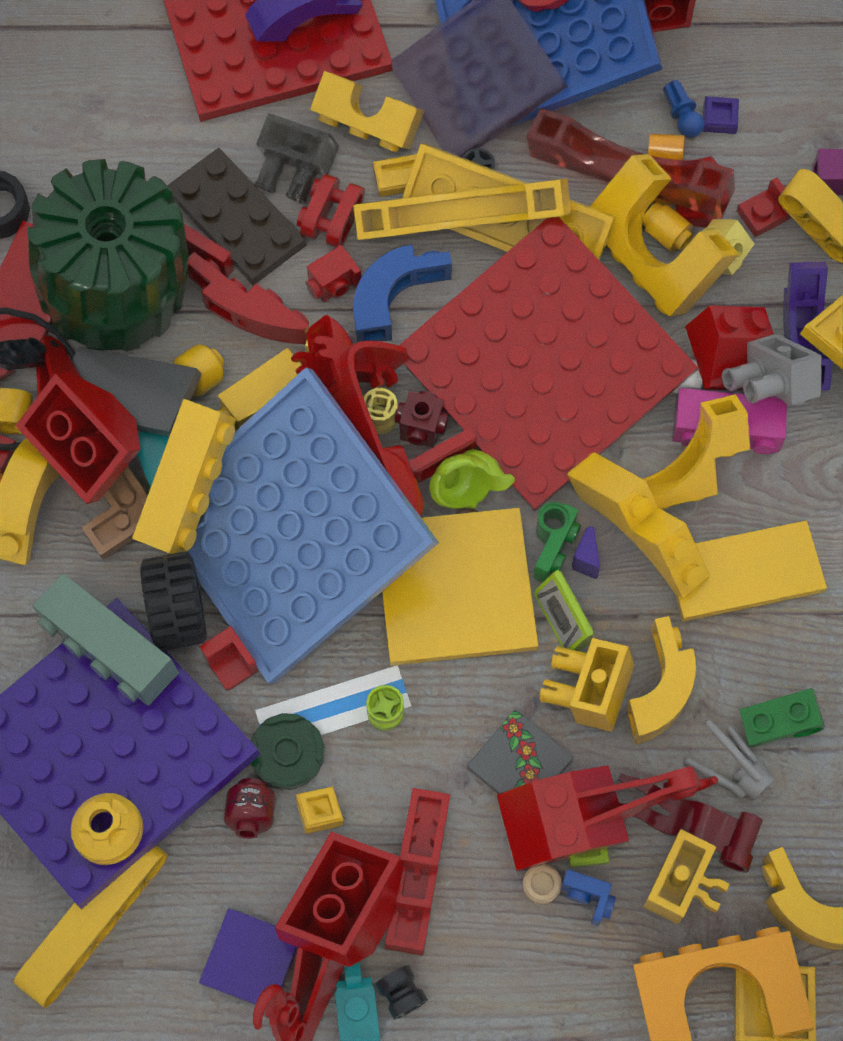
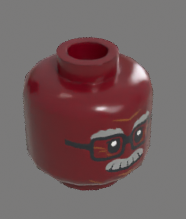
(249, 808)

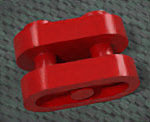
(323, 195)

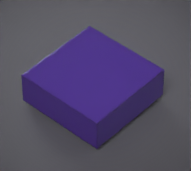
(720, 115)

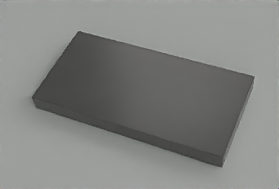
(143, 386)

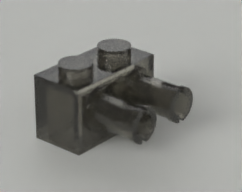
(295, 145)

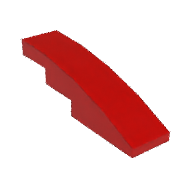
(420, 864)

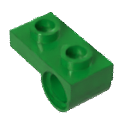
(555, 539)
(782, 717)

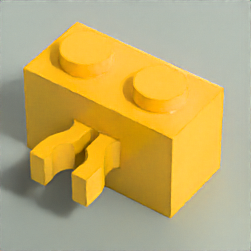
(680, 879)

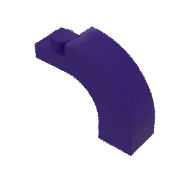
(802, 303)

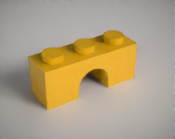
(339, 102)

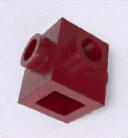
(421, 418)

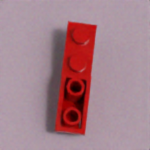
(252, 311)

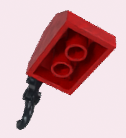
(71, 420)

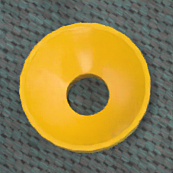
(118, 840)

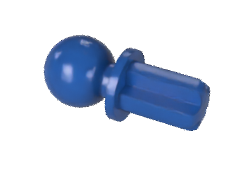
(689, 122)

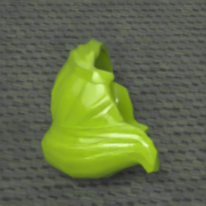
(467, 480)

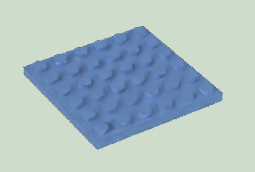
(301, 527)

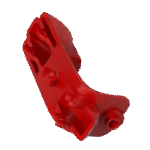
(340, 369)

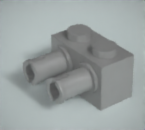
(778, 370)

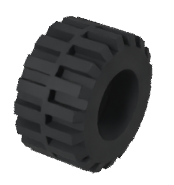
(173, 601)

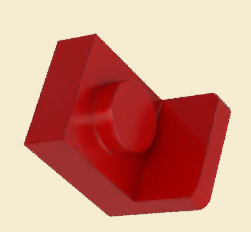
(764, 209)

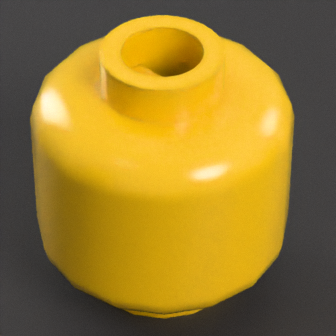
(208, 362)

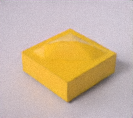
(319, 810)

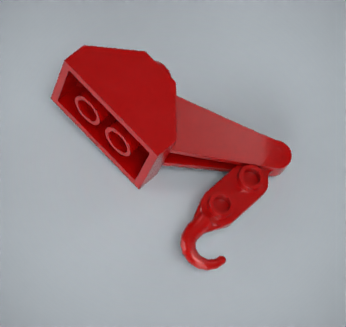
(581, 812)
(335, 916)

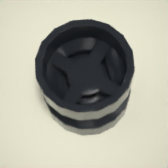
(406, 999)

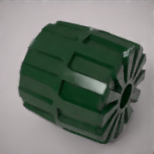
(108, 255)

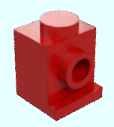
(332, 275)

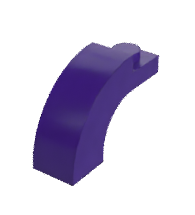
(278, 18)

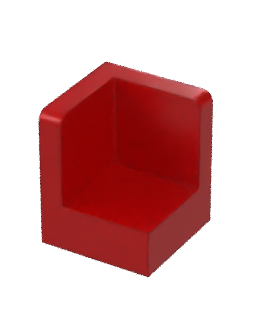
(228, 658)

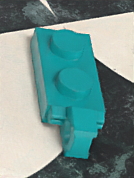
(356, 1007)

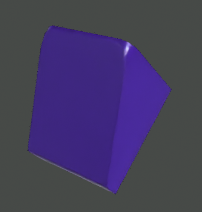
(586, 555)

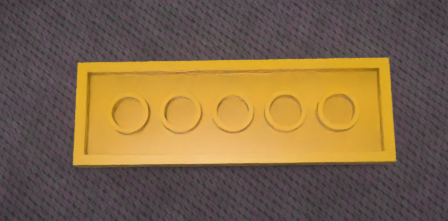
(444, 172)

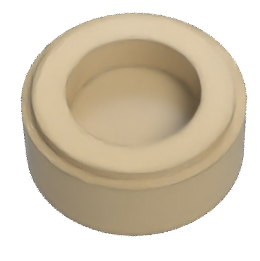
(542, 884)

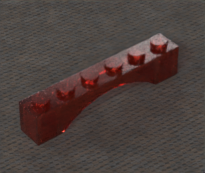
(569, 144)

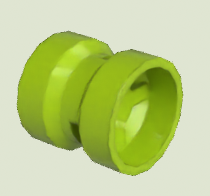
(383, 700)

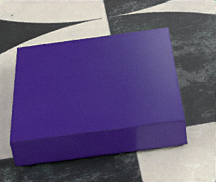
(246, 958)

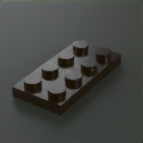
(236, 216)

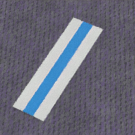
(338, 704)

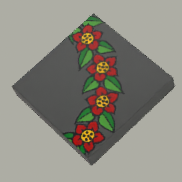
(518, 755)

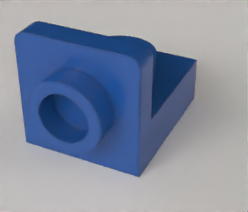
(586, 888)

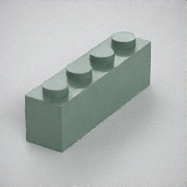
(105, 640)

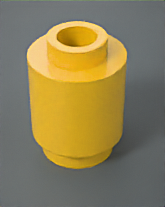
(667, 227)

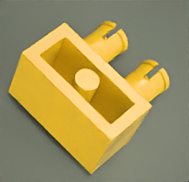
(600, 686)

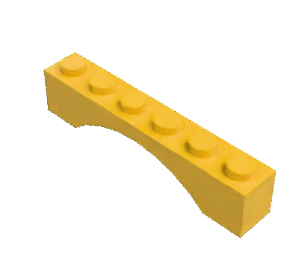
(462, 209)

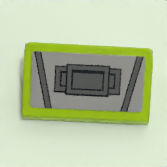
(563, 612)

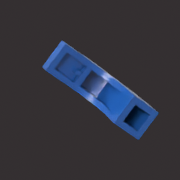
(386, 280)

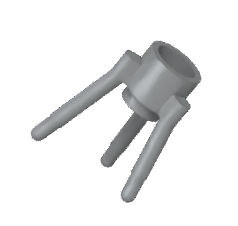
(751, 776)

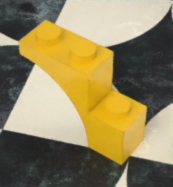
(692, 476)

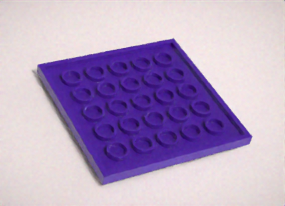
(80, 737)

